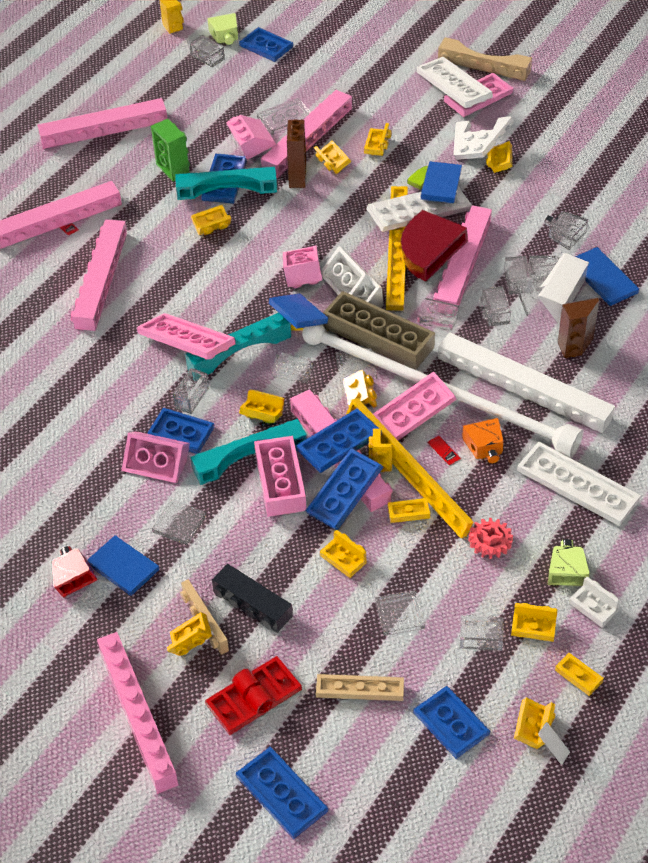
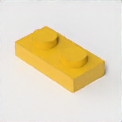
(408, 510)
(579, 674)

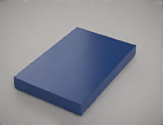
(266, 44)
(298, 310)
(182, 428)
(123, 565)
(451, 722)

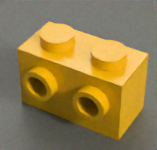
(171, 15)

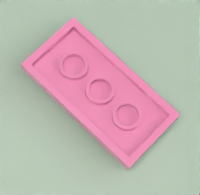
(494, 83)
(415, 406)

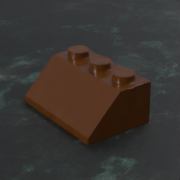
(577, 326)

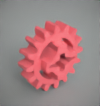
(490, 538)

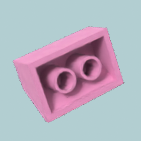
(250, 135)
(154, 456)

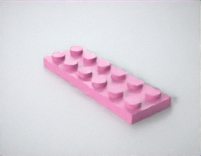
(186, 336)

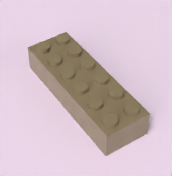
(379, 330)

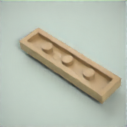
(190, 595)
(360, 687)

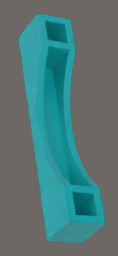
(195, 184)
(268, 330)
(212, 463)

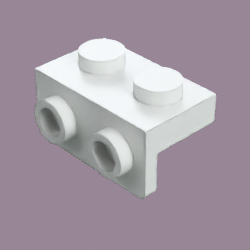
(595, 602)

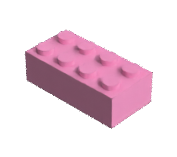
(280, 476)

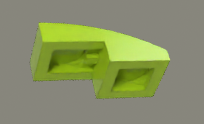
(417, 178)

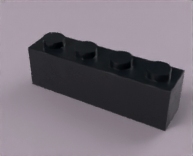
(252, 598)

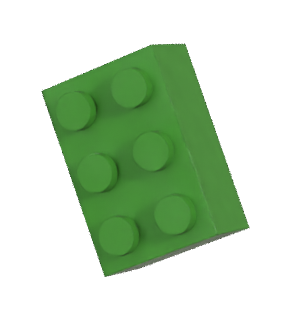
(170, 148)

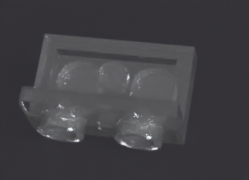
(438, 314)
(292, 368)

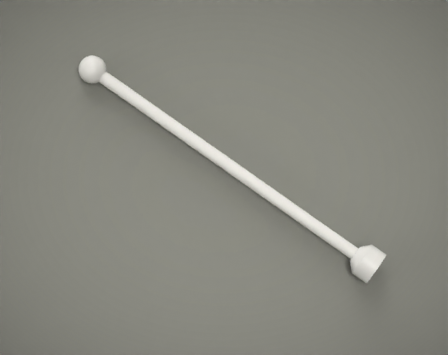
(564, 439)

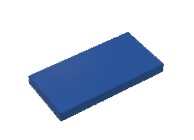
(221, 163)
(441, 182)
(607, 278)
(336, 440)
(344, 489)
(281, 792)

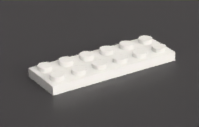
(454, 82)
(401, 210)
(579, 483)

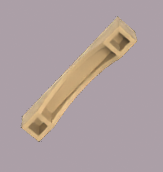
(511, 66)

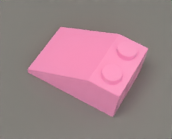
(302, 267)

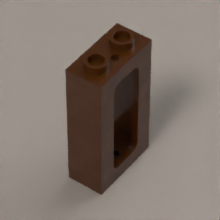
(296, 153)

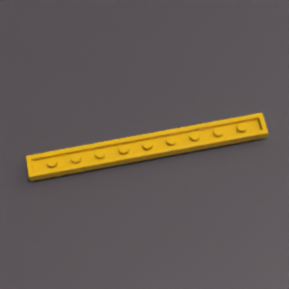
(396, 264)
(419, 478)

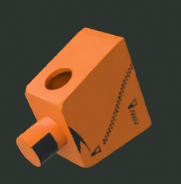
(484, 439)

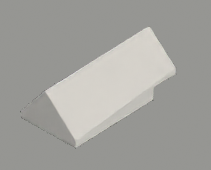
(348, 276)
(563, 284)

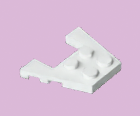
(478, 143)

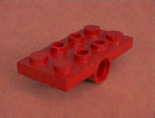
(253, 694)

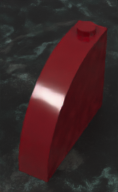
(430, 243)

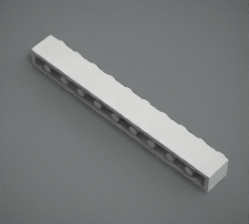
(526, 382)

